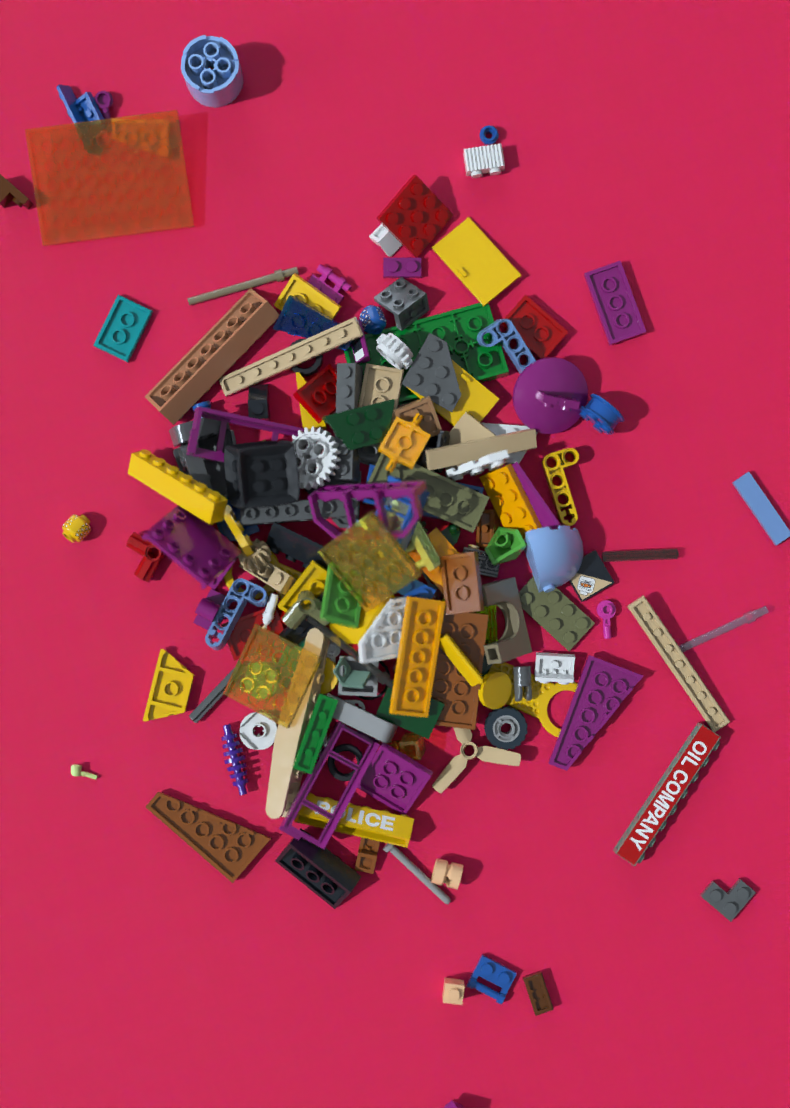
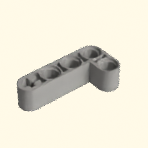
(363, 720)

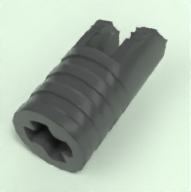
(522, 677)

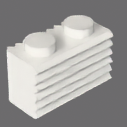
(484, 160)

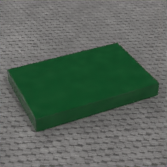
(418, 725)

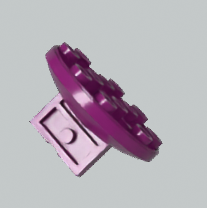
(550, 395)

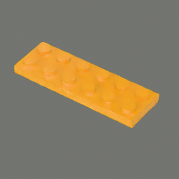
(417, 657)

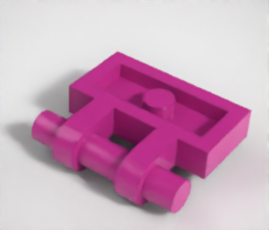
(320, 284)

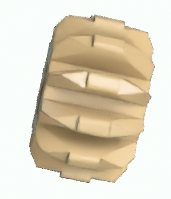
(258, 559)

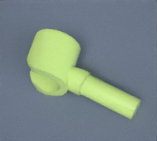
(76, 771)

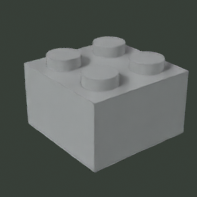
(370, 688)

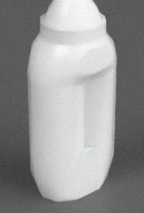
(268, 615)

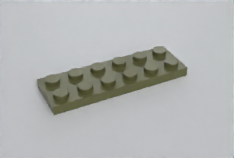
(446, 497)

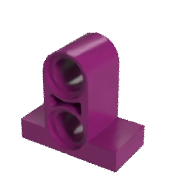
(208, 609)

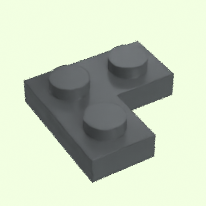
(728, 903)

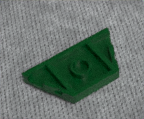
(362, 425)

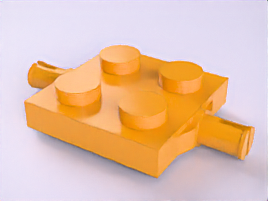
(404, 442)

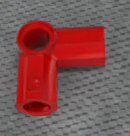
(148, 563)

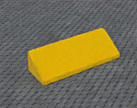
(460, 660)

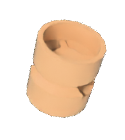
(447, 873)

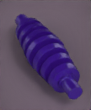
(234, 759)

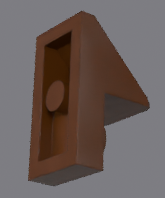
(9, 192)

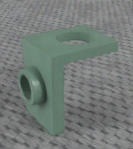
(351, 677)

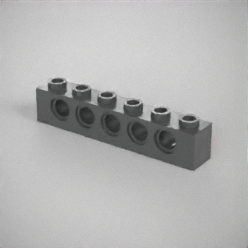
(294, 512)

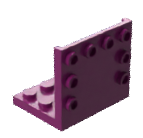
(194, 546)

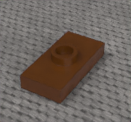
(538, 993)

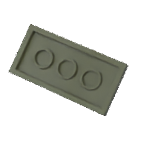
(555, 614)

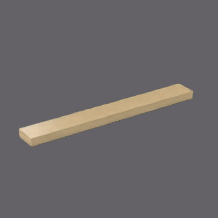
(291, 356)
(678, 663)

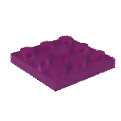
(394, 778)

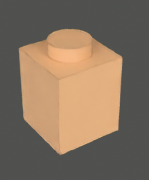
(453, 991)

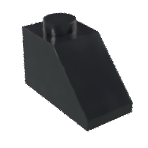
(259, 402)

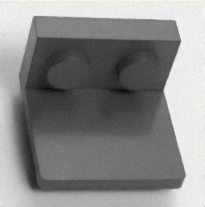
(404, 301)

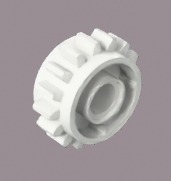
(394, 351)

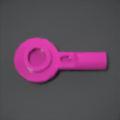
(606, 610)

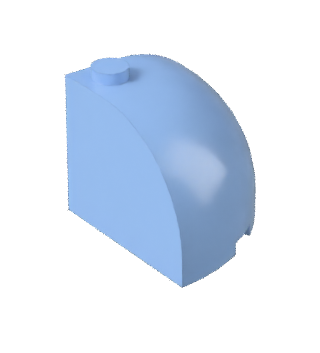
(553, 555)

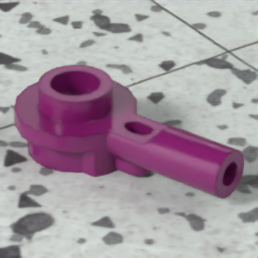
(104, 101)

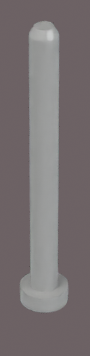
(417, 872)

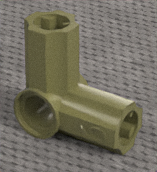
(299, 611)

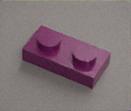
(401, 267)

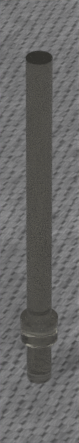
(383, 677)

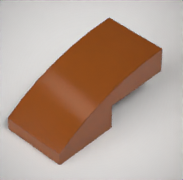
(367, 855)

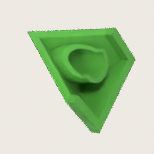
(505, 545)

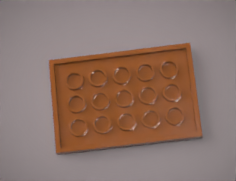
(449, 685)

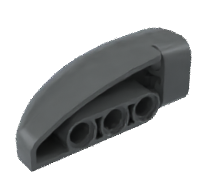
(202, 470)

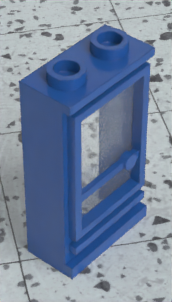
(401, 513)

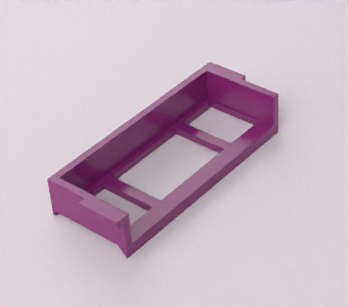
(225, 417)
(334, 817)

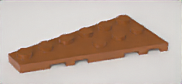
(218, 840)

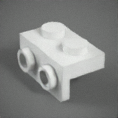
(554, 668)

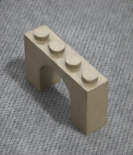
(515, 639)

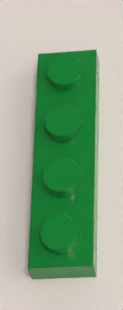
(315, 733)

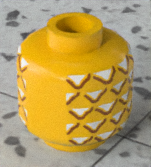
(76, 528)

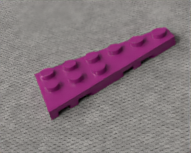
(593, 703)

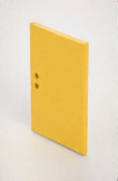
(476, 258)
(474, 398)

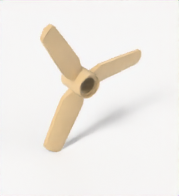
(484, 753)

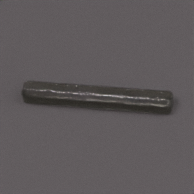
(637, 555)

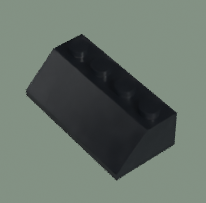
(294, 545)
(318, 870)

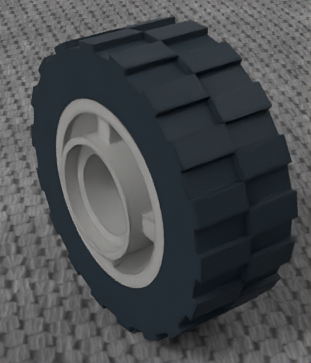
(508, 739)

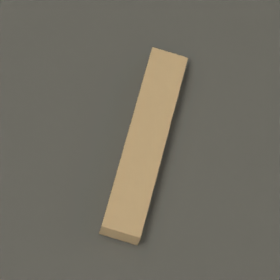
(476, 449)

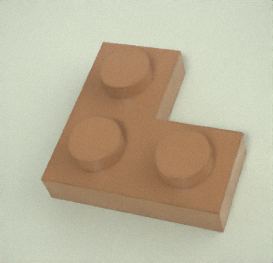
(425, 408)

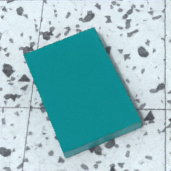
(123, 328)

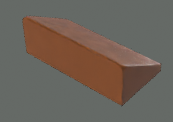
(486, 527)

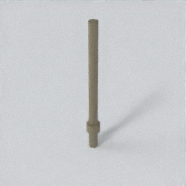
(279, 275)

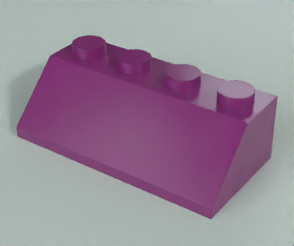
(541, 509)

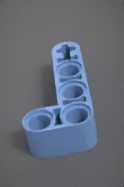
(504, 338)
(233, 615)

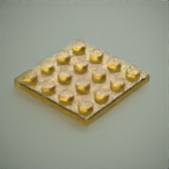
(369, 561)
(272, 675)

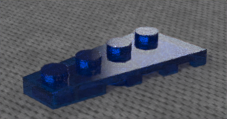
(304, 321)

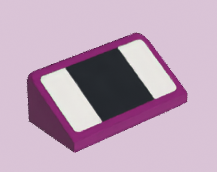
(360, 348)

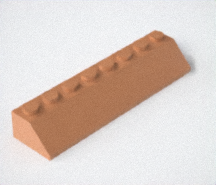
(212, 356)

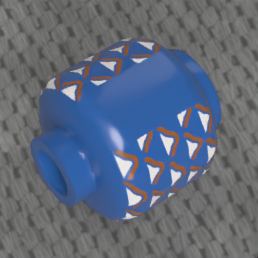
(372, 319)

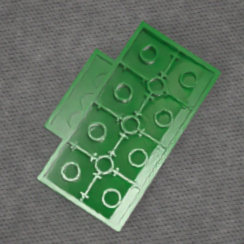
(460, 332)

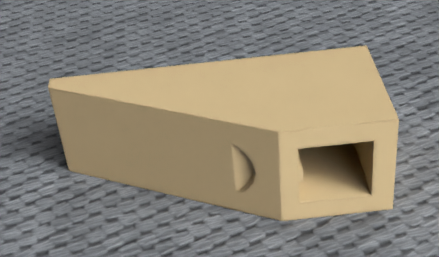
(274, 577)

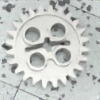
(312, 457)

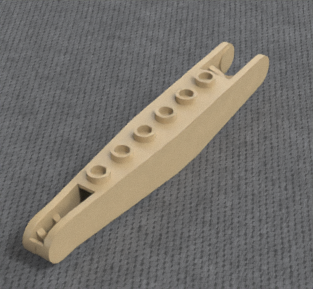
(285, 780)

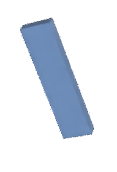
(761, 508)

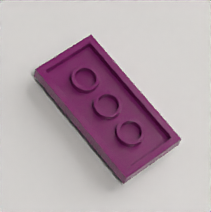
(614, 303)

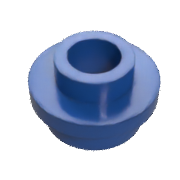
(489, 129)

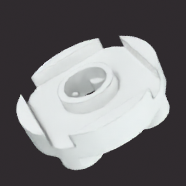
(250, 739)

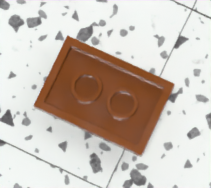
(461, 583)

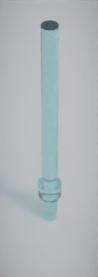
(747, 617)

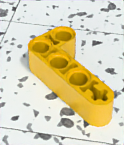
(555, 491)

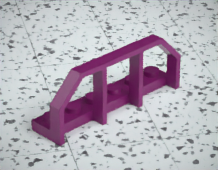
(362, 491)

